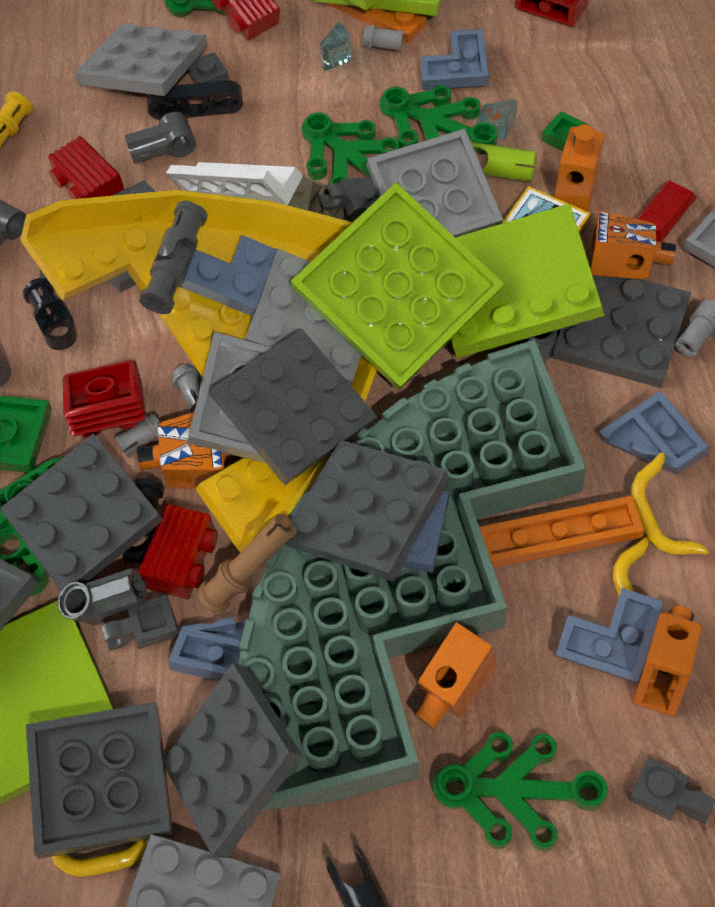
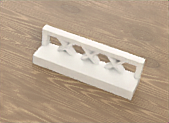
(238, 180)

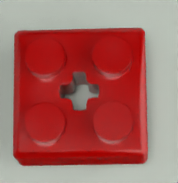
(103, 399)

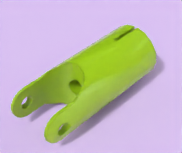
(505, 161)

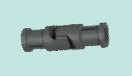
(173, 257)

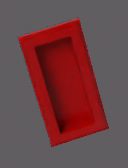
(667, 208)

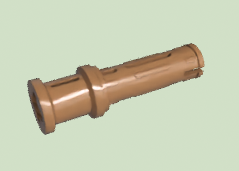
(235, 574)

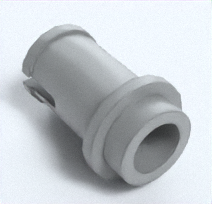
(382, 38)
(187, 381)
(139, 435)

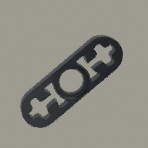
(205, 90)

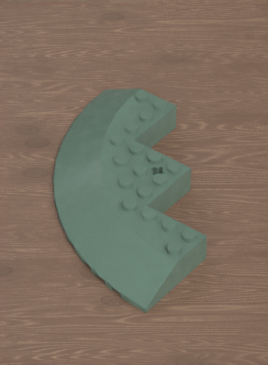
(327, 630)

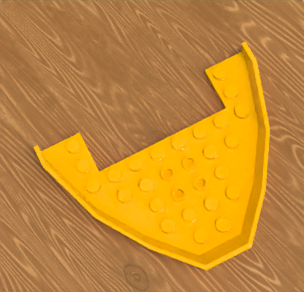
(102, 237)

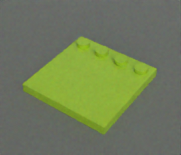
(543, 279)
(397, 285)
(42, 678)

